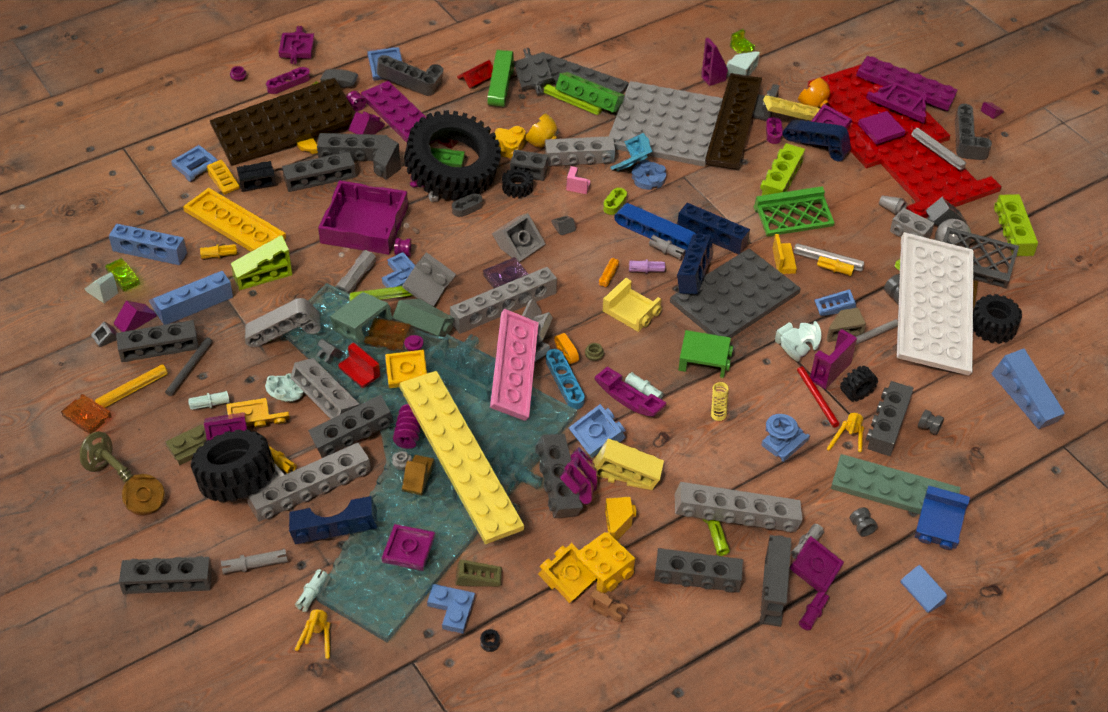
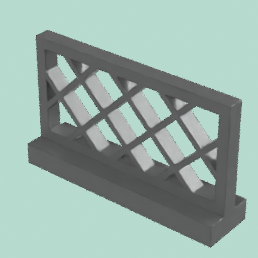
(987, 274)

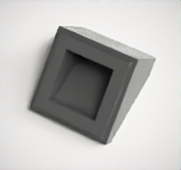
(564, 224)
(104, 334)

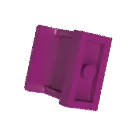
(828, 368)

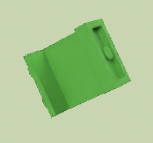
(705, 350)

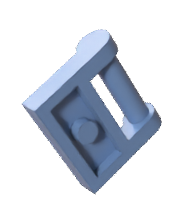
(191, 159)

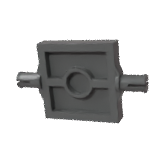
(533, 71)

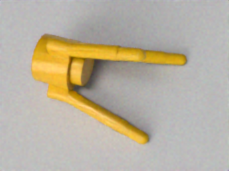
(853, 425)
(316, 623)

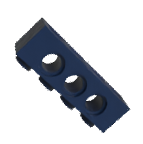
(722, 231)
(695, 264)

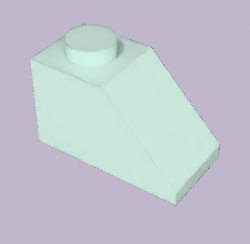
(743, 63)

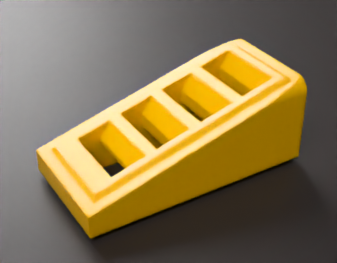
(218, 172)

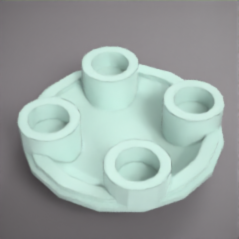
(283, 388)

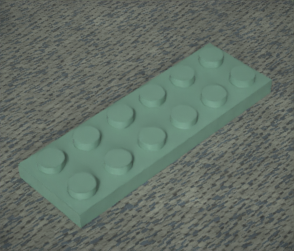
(884, 484)

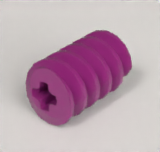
(406, 429)

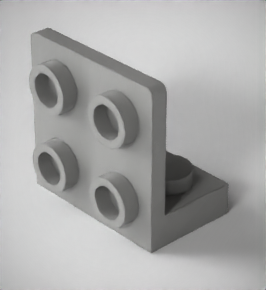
(428, 279)

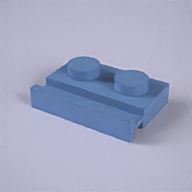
(785, 449)

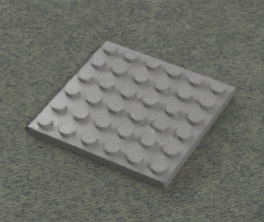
(672, 119)

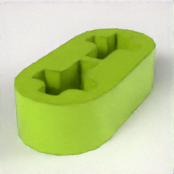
(613, 204)

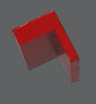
(477, 74)
(360, 366)

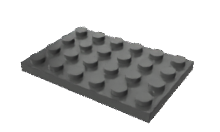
(736, 295)

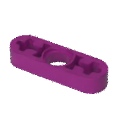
(279, 84)

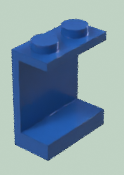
(941, 517)

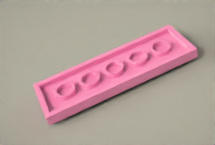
(514, 365)

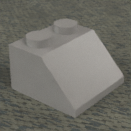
(519, 237)

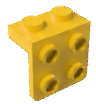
(607, 562)

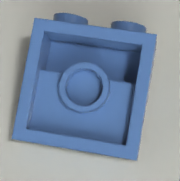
(596, 428)

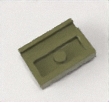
(185, 445)

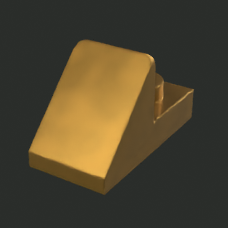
(417, 474)

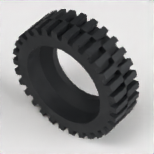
(444, 178)

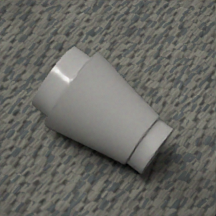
(893, 203)

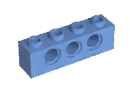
(148, 244)

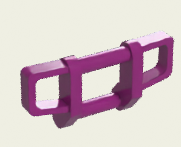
(581, 476)

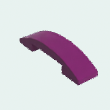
(627, 395)

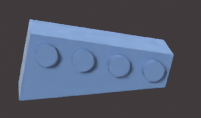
(1028, 389)

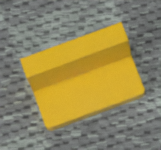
(783, 256)

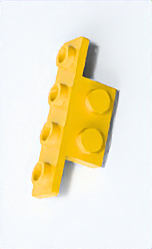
(257, 412)

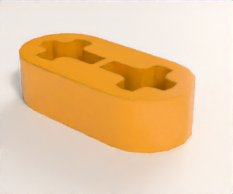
(567, 348)

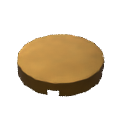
(143, 494)

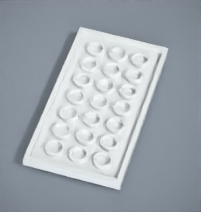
(935, 304)

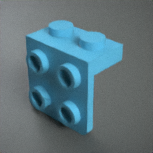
(638, 148)

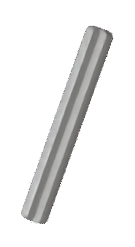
(939, 149)
(815, 253)

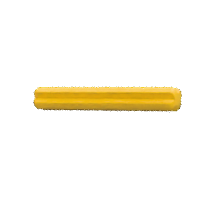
(132, 386)

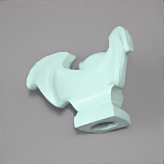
(794, 339)

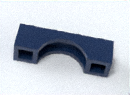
(356, 517)

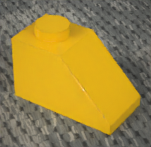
(619, 515)

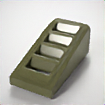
(476, 580)

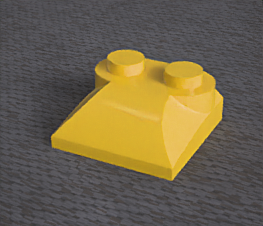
(510, 140)

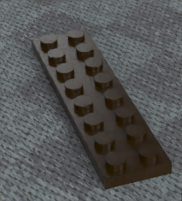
(733, 121)

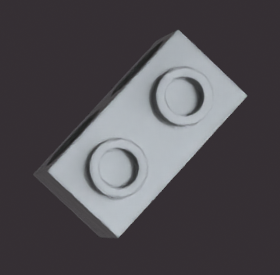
(911, 223)

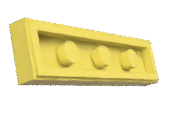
(790, 108)

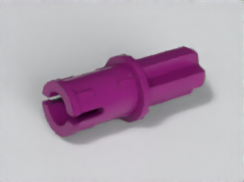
(813, 610)

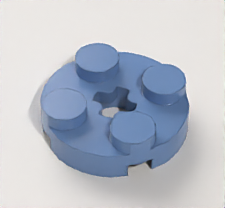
(656, 174)

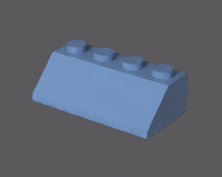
(192, 298)

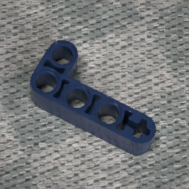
(823, 134)

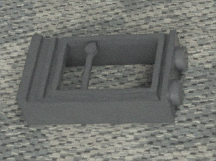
(775, 580)

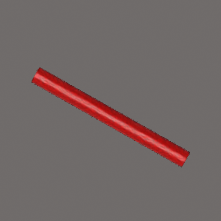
(818, 397)

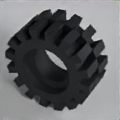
(511, 188)
(859, 383)

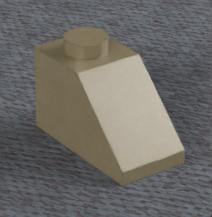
(848, 320)

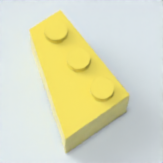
(628, 465)

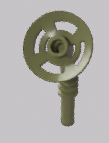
(101, 452)

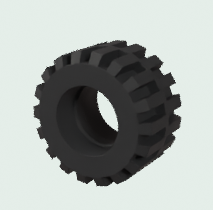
(996, 318)

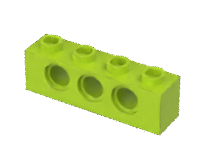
(783, 170)
(1016, 224)

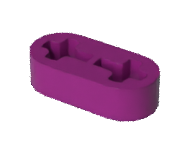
(770, 130)

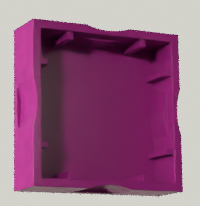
(363, 217)

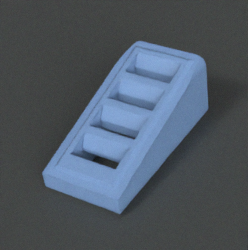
(844, 296)

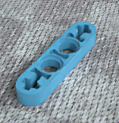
(562, 379)

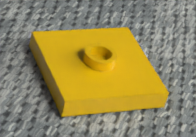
(404, 366)

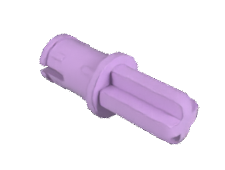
(646, 266)

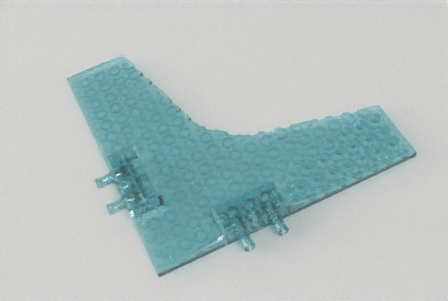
(384, 594)

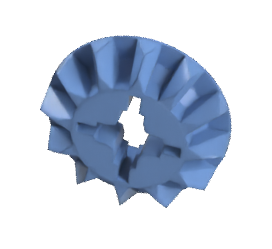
(786, 422)

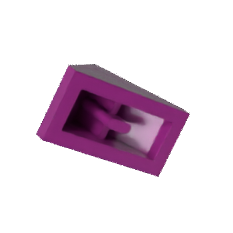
(133, 316)

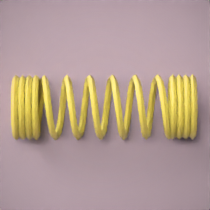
(719, 406)

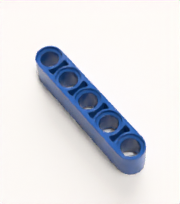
(650, 224)

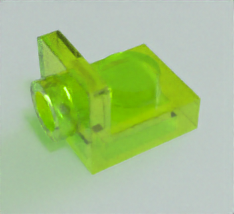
(741, 44)

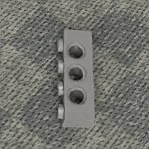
(580, 151)
(322, 388)

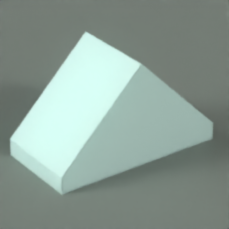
(103, 288)

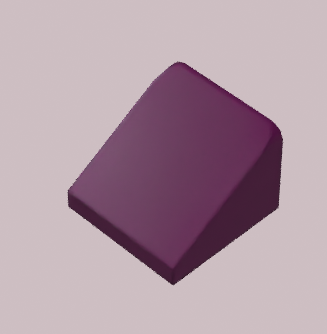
(991, 109)

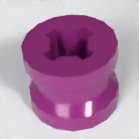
(356, 100)
(402, 246)

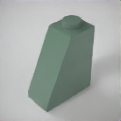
(424, 316)

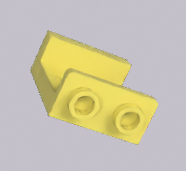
(630, 306)

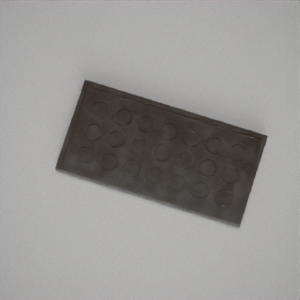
(282, 121)

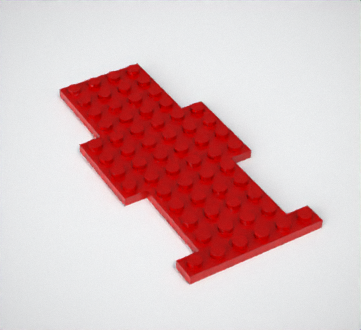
(905, 158)

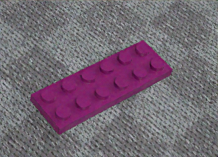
(886, 74)
(393, 108)

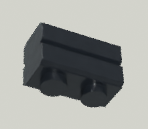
(256, 176)

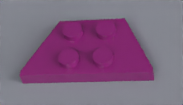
(901, 99)

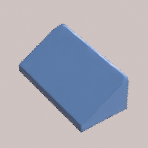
(924, 589)

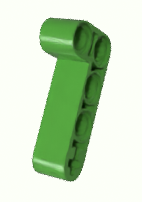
(500, 77)

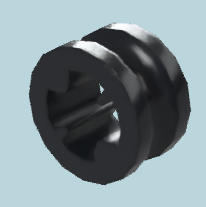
(490, 646)

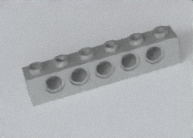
(509, 296)
(309, 481)
(738, 507)

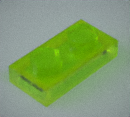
(123, 274)

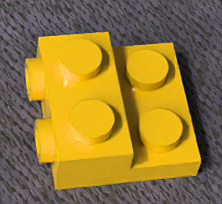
(566, 573)

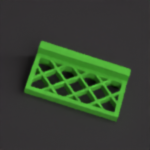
(790, 200)

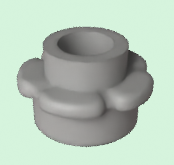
(401, 464)

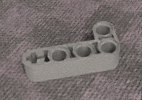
(281, 320)

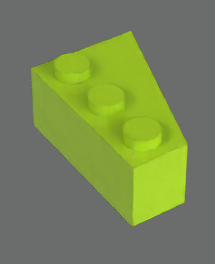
(263, 265)

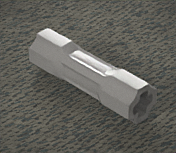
(362, 264)

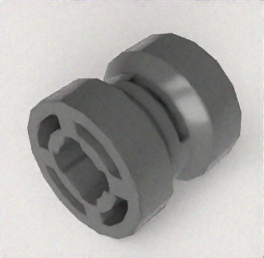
(930, 422)
(863, 521)

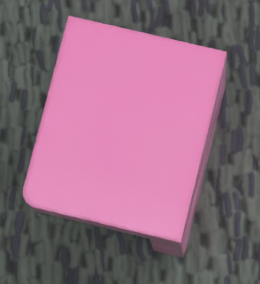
(575, 183)

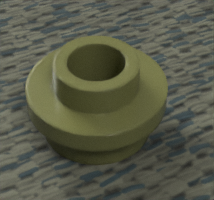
(594, 351)

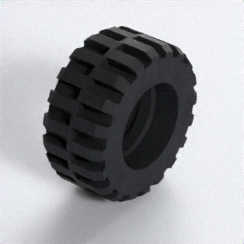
(233, 465)

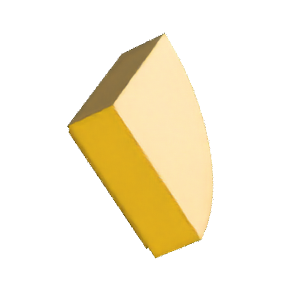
(308, 145)

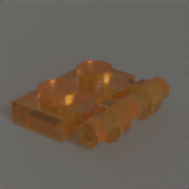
(387, 334)

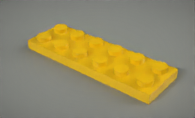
(232, 220)

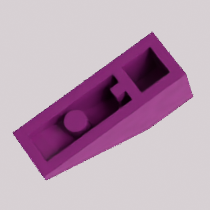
(713, 68)

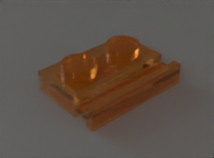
(86, 414)

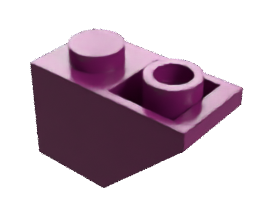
(366, 124)

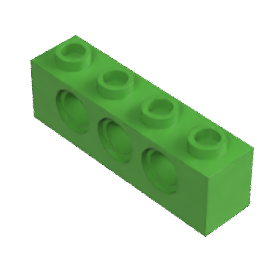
(589, 91)

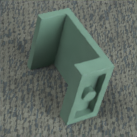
(357, 313)

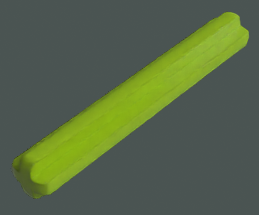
(550, 90)
(384, 293)

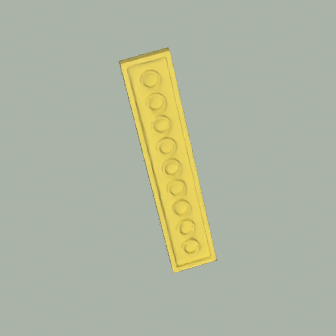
(461, 458)

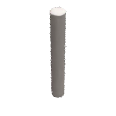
(876, 331)

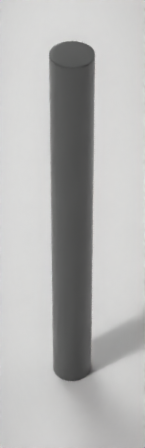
(188, 367)

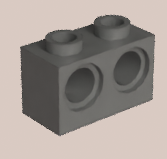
(534, 162)

